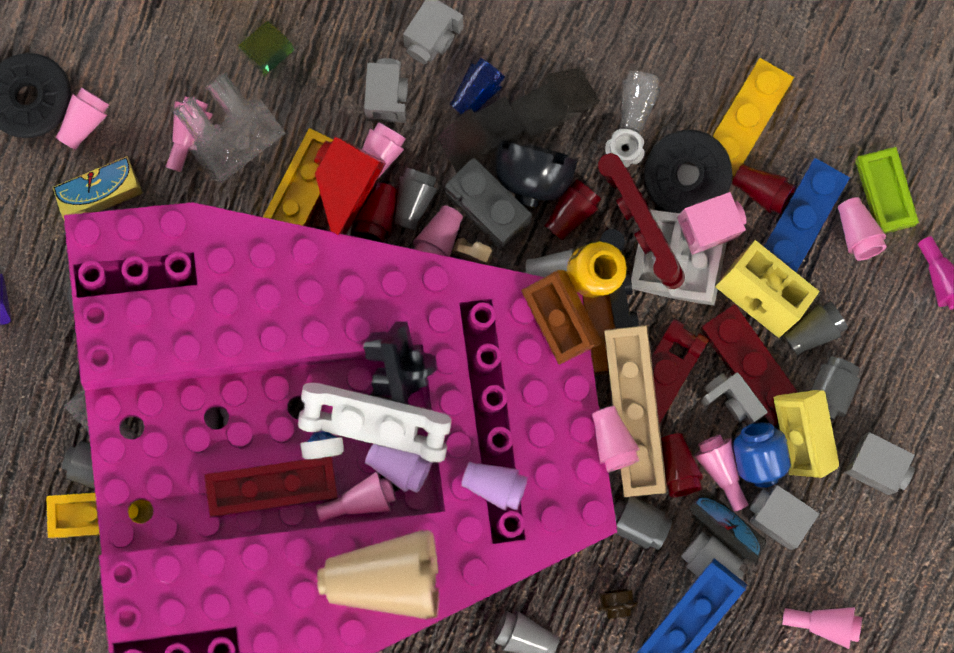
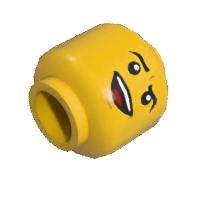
(596, 269)

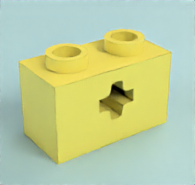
(767, 289)

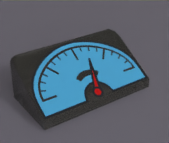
(726, 526)

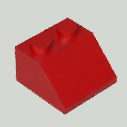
(345, 181)

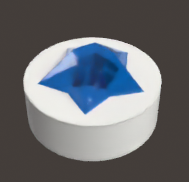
(322, 445)

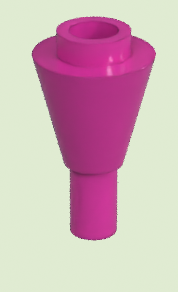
(941, 272)

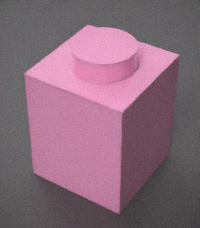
(712, 222)

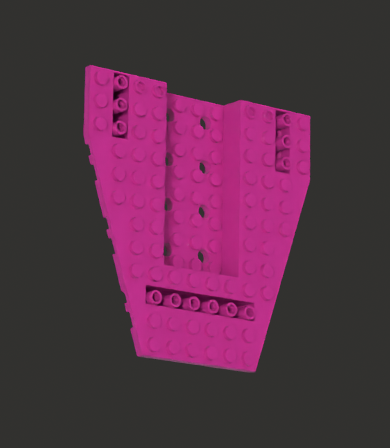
(238, 315)

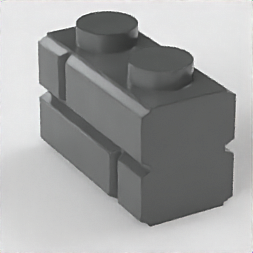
(488, 204)

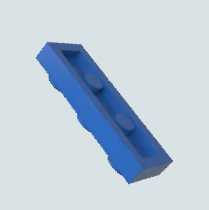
(806, 213)
(696, 611)

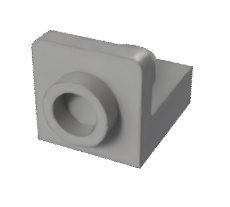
(741, 402)

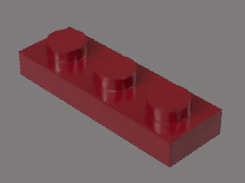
(746, 354)
(270, 486)

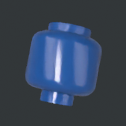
(761, 454)

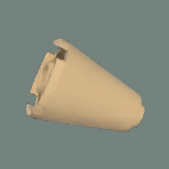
(386, 577)

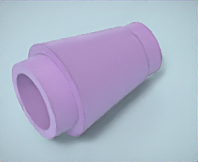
(399, 467)
(496, 484)

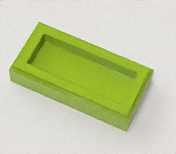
(887, 190)

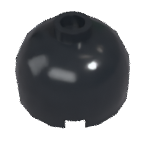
(533, 171)

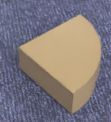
(472, 252)

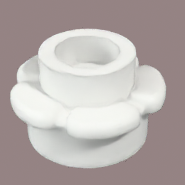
(632, 140)

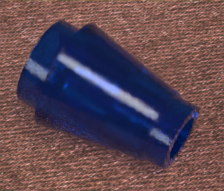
(477, 86)

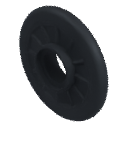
(52, 97)
(681, 148)

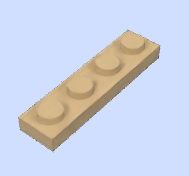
(637, 406)

